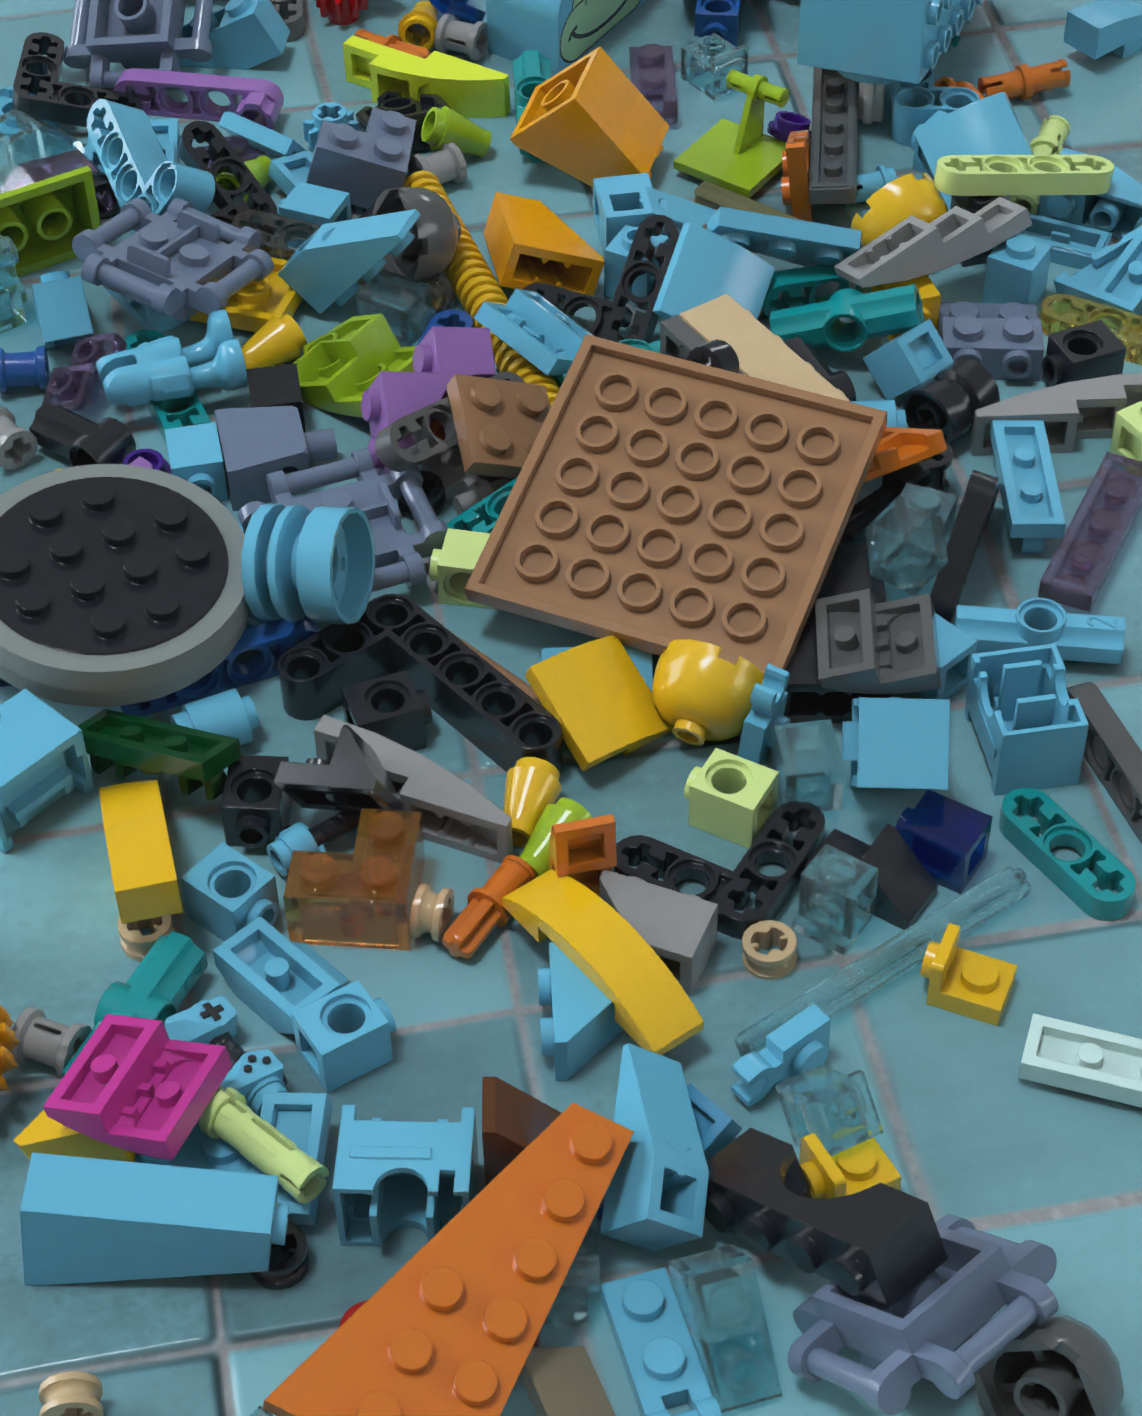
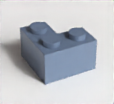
(365, 160)

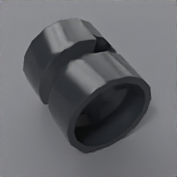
(951, 399)

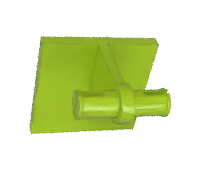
(735, 153)

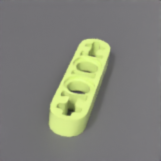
(1023, 175)

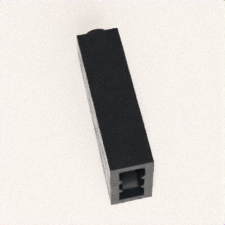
(806, 697)

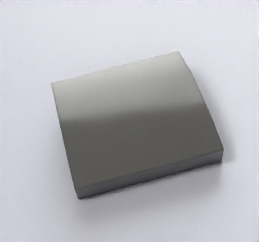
(878, 645)

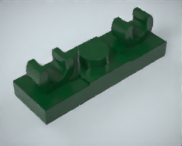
(159, 748)

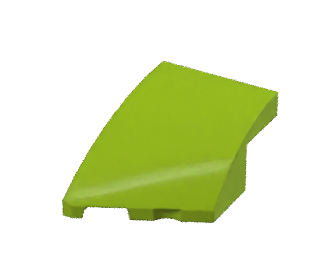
(347, 361)

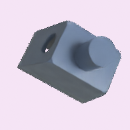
(264, 442)

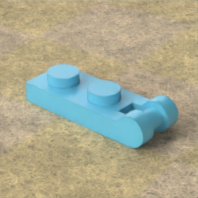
(656, 1346)

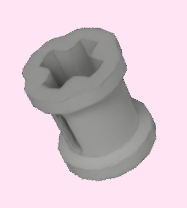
(461, 37)
(445, 164)
(16, 443)
(46, 1039)

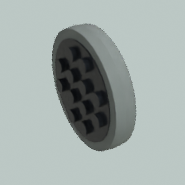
(116, 584)

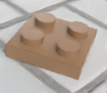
(496, 422)

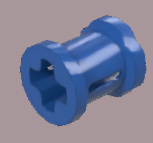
(24, 369)

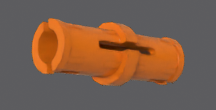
(1026, 80)

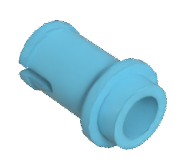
(871, 182)

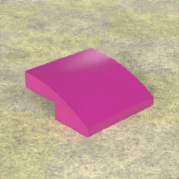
(138, 1086)

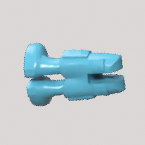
(167, 371)

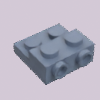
(998, 336)

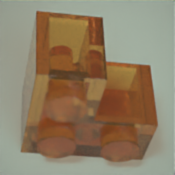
(360, 895)

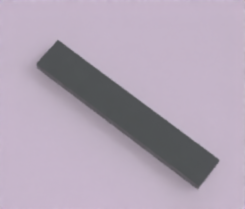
(833, 139)

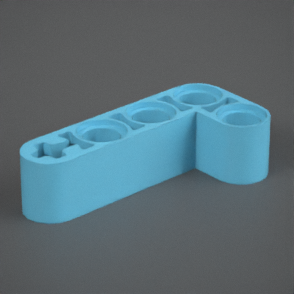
(916, 103)
(138, 164)

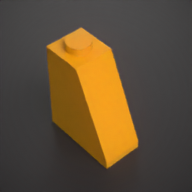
(537, 246)

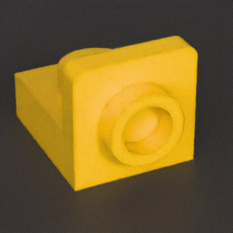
(966, 980)
(847, 1170)

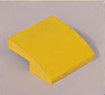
(598, 700)

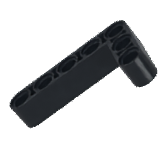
(458, 682)

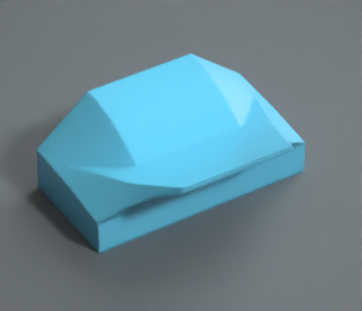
(274, 973)

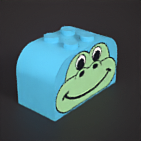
(554, 27)

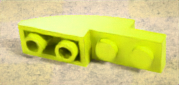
(464, 86)

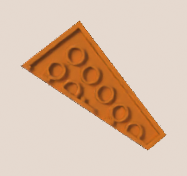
(473, 1299)

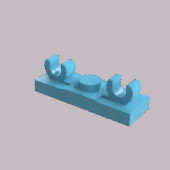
(1027, 482)

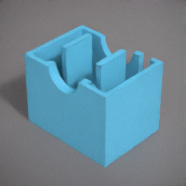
(1026, 718)
(898, 743)
(39, 761)
(402, 1175)

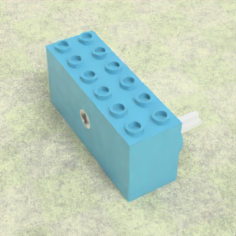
(878, 41)

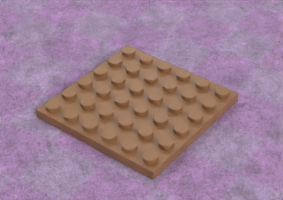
(678, 505)

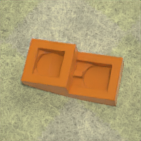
(584, 849)

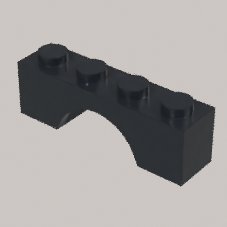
(865, 1242)

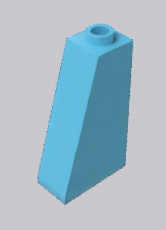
(144, 1221)

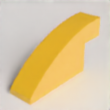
(139, 851)

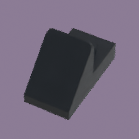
(347, 783)
(903, 881)

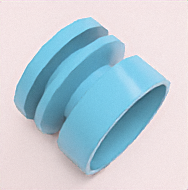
(308, 563)

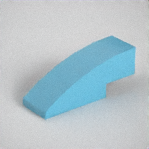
(1105, 28)

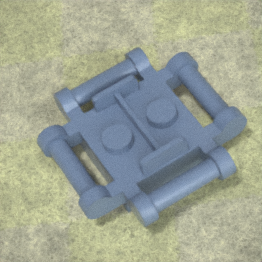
(136, 36)
(172, 259)
(396, 553)
(930, 1321)

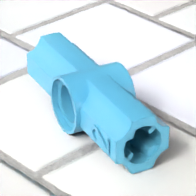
(1041, 623)

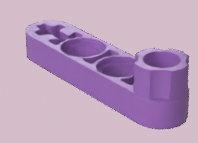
(259, 101)

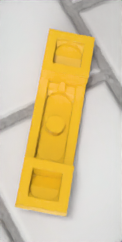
(612, 955)

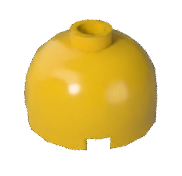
(897, 202)
(702, 692)

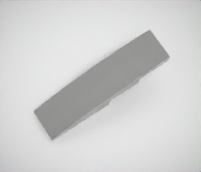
(923, 247)
(1069, 411)
(449, 807)

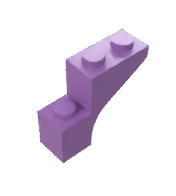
(435, 361)

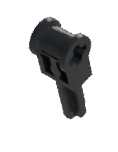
(925, 473)

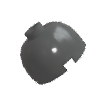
(434, 231)
(1052, 1372)

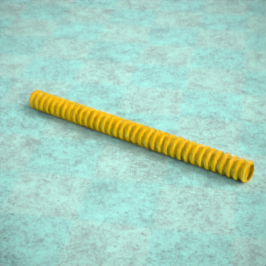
(474, 285)

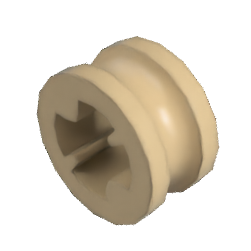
(431, 912)
(136, 945)
(777, 962)
(71, 1395)

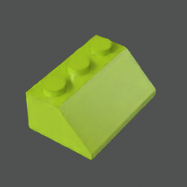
(47, 217)

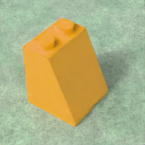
(591, 122)

